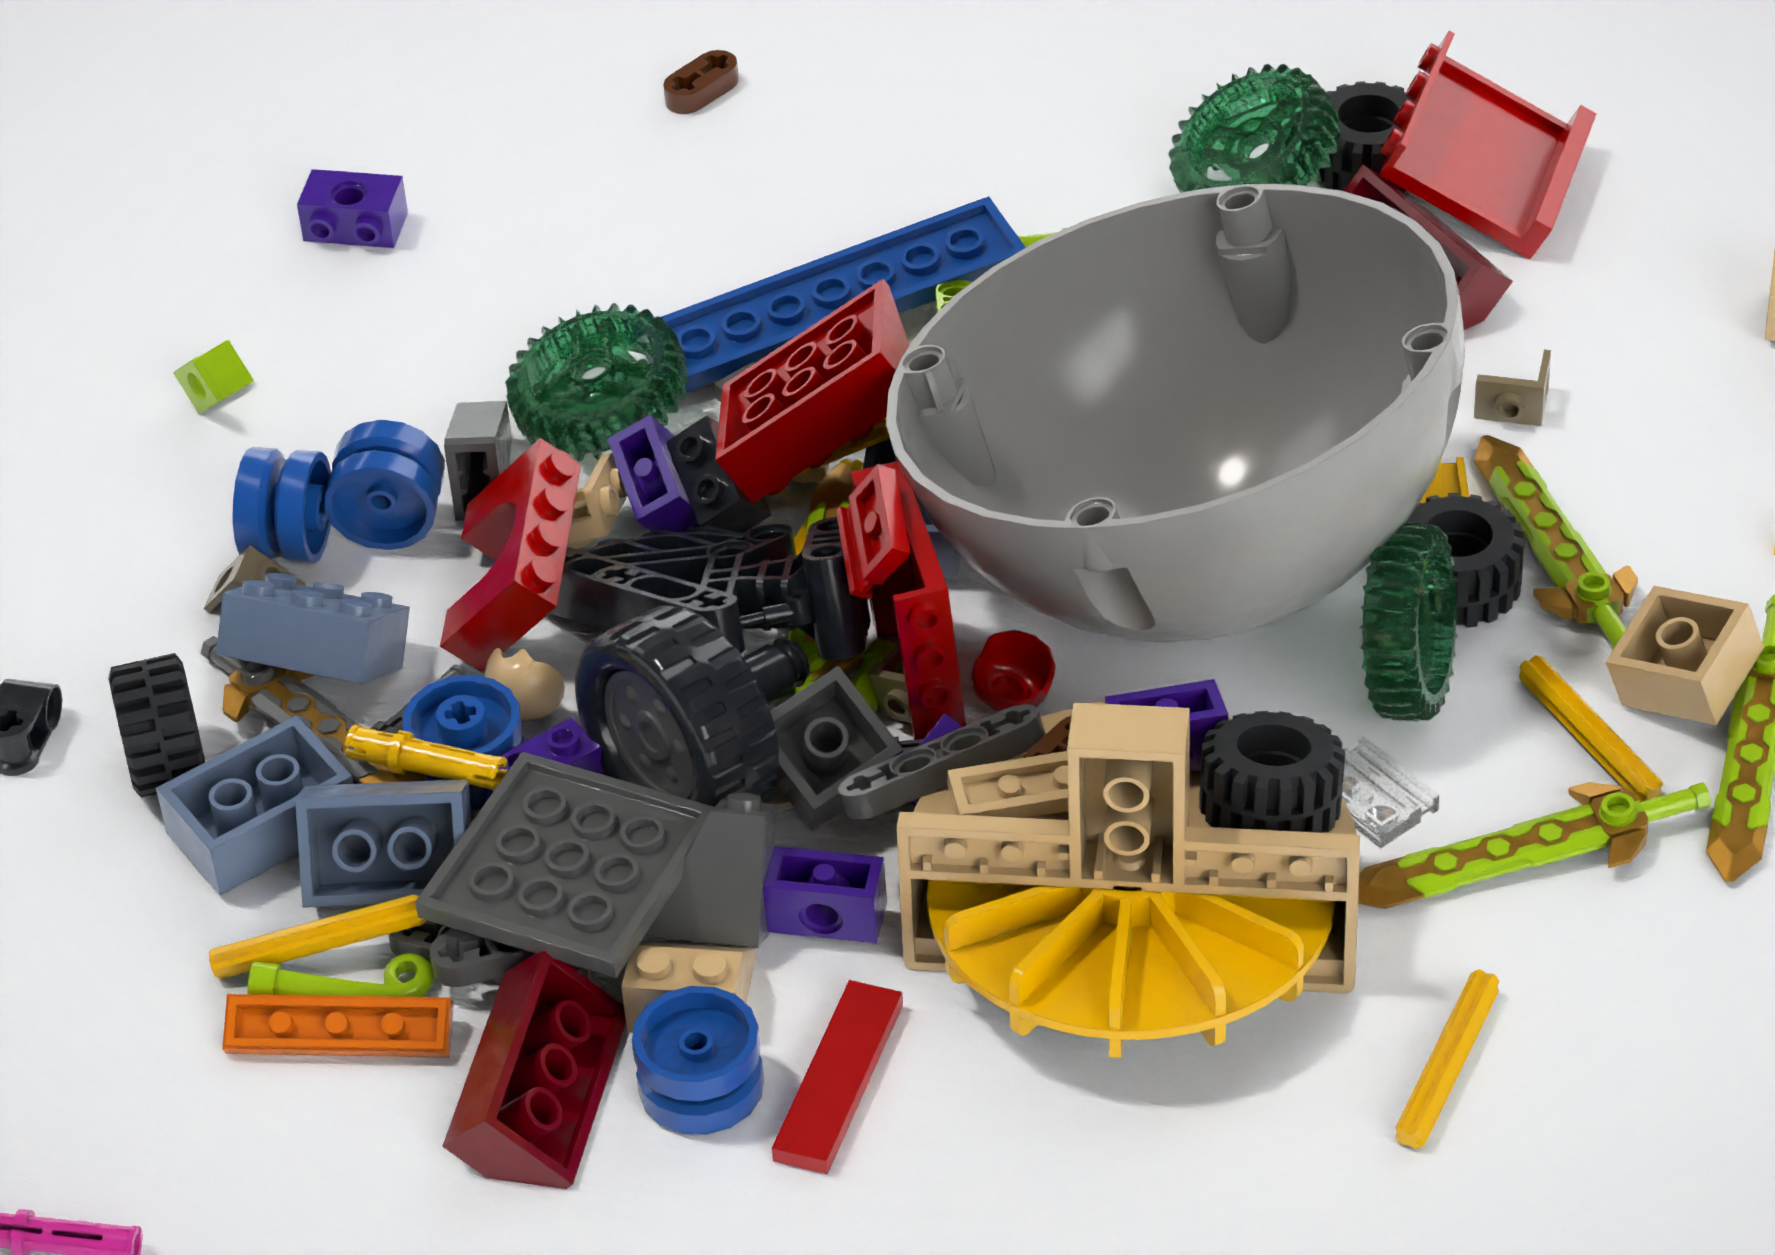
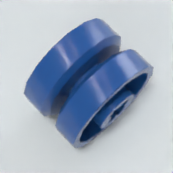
(384, 484)
(282, 504)
(467, 715)
(698, 1060)

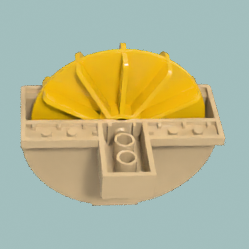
(1129, 901)

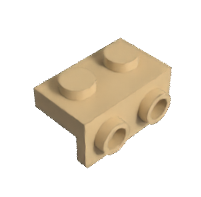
(597, 504)

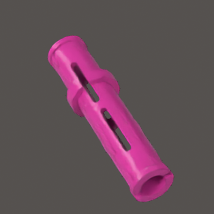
(28, 1233)

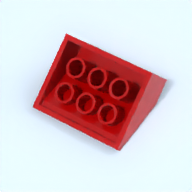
(811, 394)

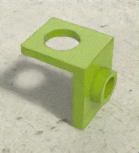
(213, 376)

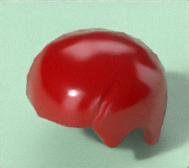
(1013, 670)

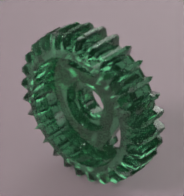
(1257, 109)
(580, 413)
(1410, 623)

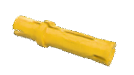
(406, 753)

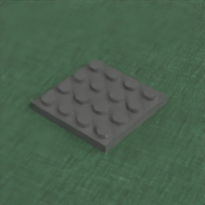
(565, 864)

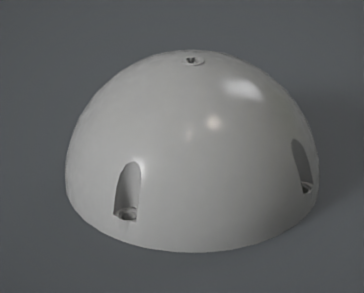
(1184, 427)

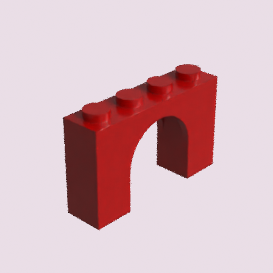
(526, 529)

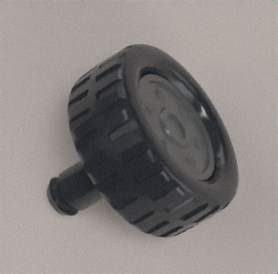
(684, 705)

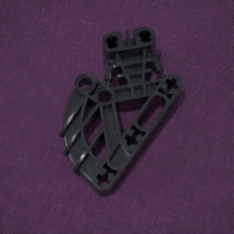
(727, 579)

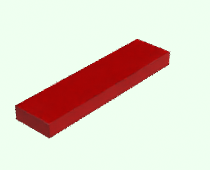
(837, 1077)

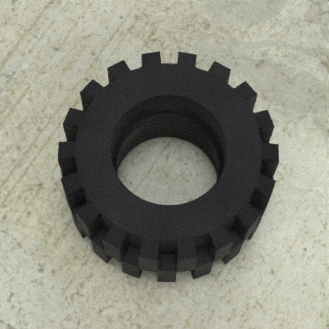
(1365, 123)
(1485, 552)
(155, 721)
(1271, 774)

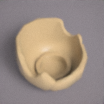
(533, 683)

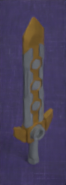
(281, 696)

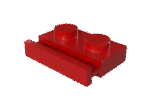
(873, 531)

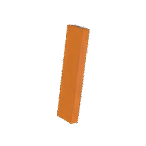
(338, 1025)

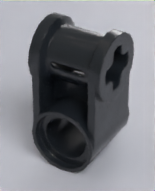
(26, 721)

